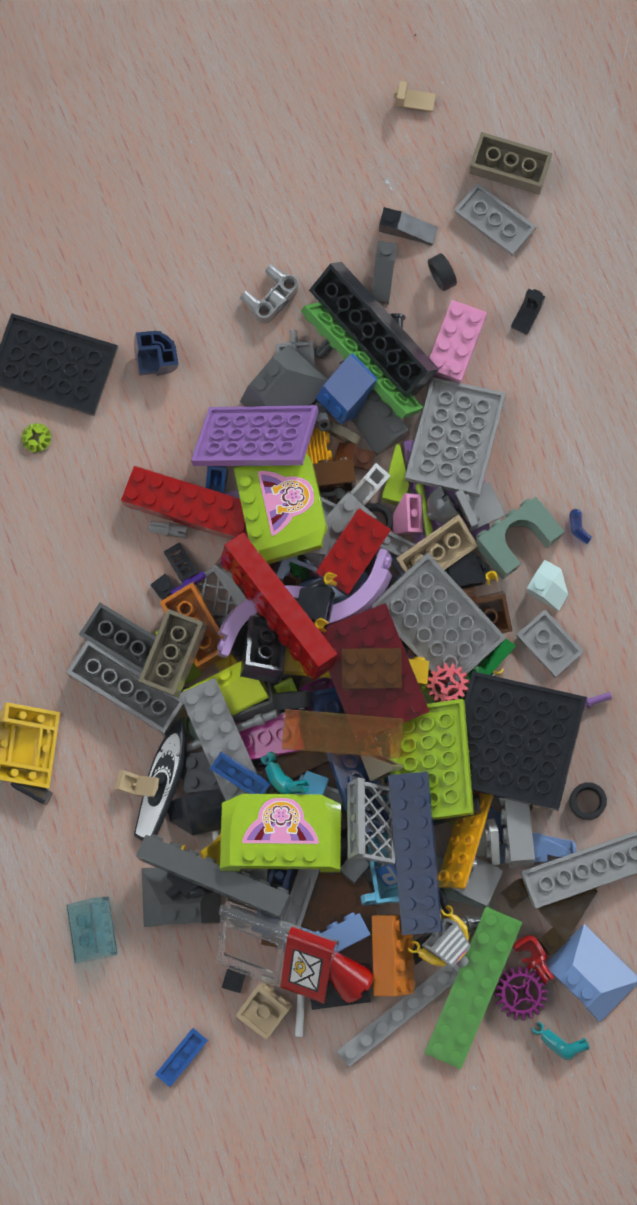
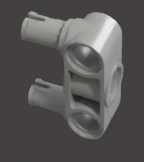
(275, 299)

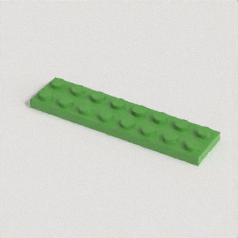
(345, 345)
(473, 987)

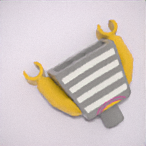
(446, 946)

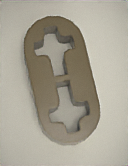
(343, 433)

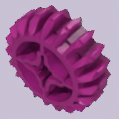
(512, 1008)

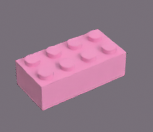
(457, 341)

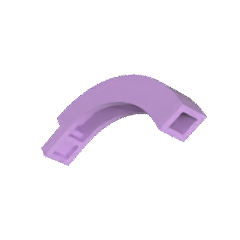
(368, 593)
(237, 618)

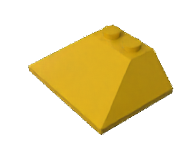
(27, 744)

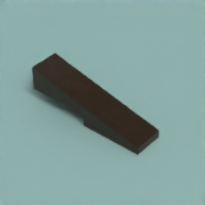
(298, 764)

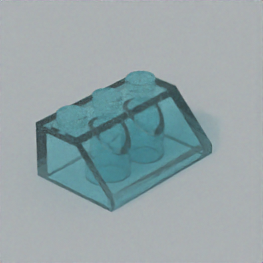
(92, 929)

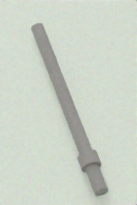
(259, 719)

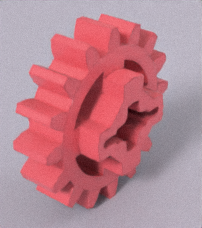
(439, 681)

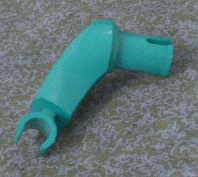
(280, 781)
(559, 1046)

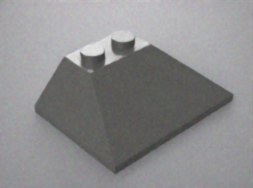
(285, 382)
(161, 910)

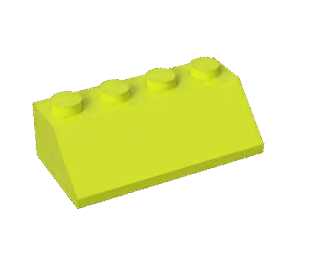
(238, 691)

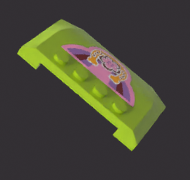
(282, 509)
(280, 832)

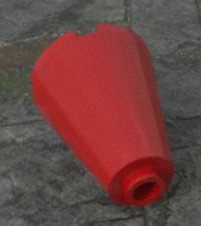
(349, 978)

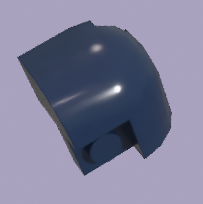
(155, 353)

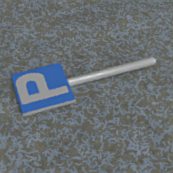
(387, 873)

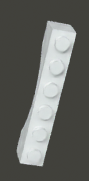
(370, 484)

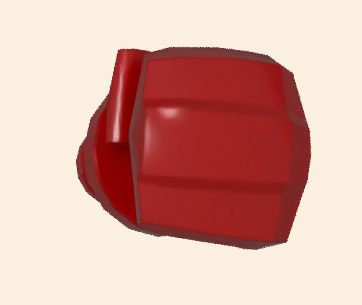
(538, 958)

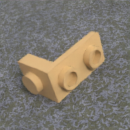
(414, 99)
(136, 784)

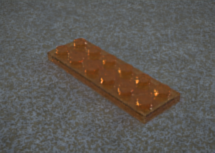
(342, 733)

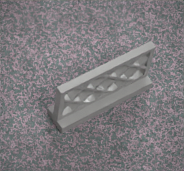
(234, 590)
(358, 820)

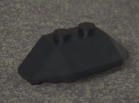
(198, 812)

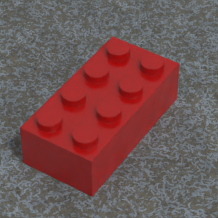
(353, 550)

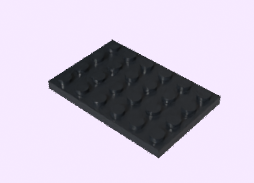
(54, 364)

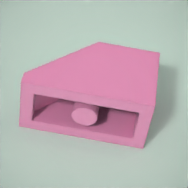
(408, 515)

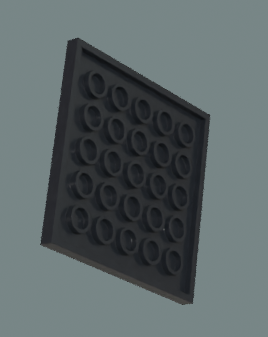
(521, 739)

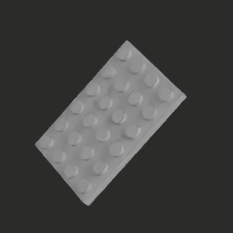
(455, 436)
(439, 618)

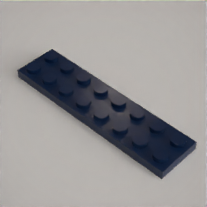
(344, 766)
(415, 853)

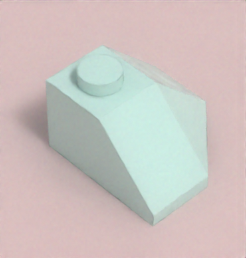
(548, 586)

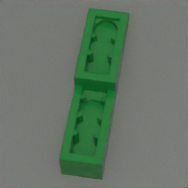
(492, 660)

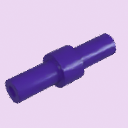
(196, 579)

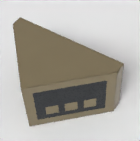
(380, 767)

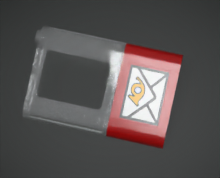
(302, 954)

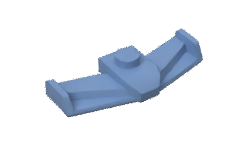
(546, 846)

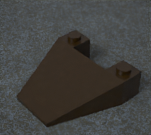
(561, 915)

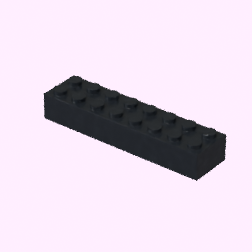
(373, 329)

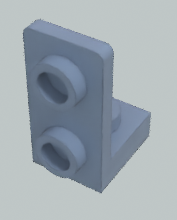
(282, 567)

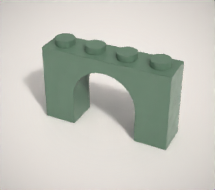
(531, 516)

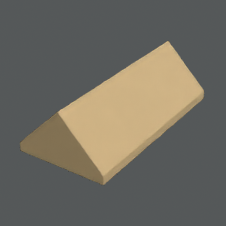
(444, 545)

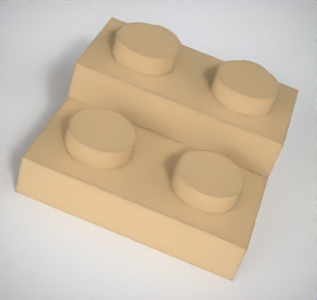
(264, 1010)

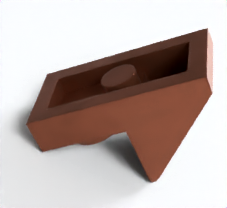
(361, 457)

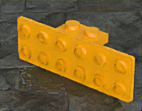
(463, 847)

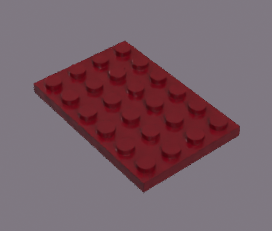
(374, 630)

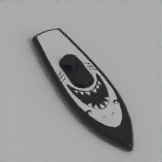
(168, 768)

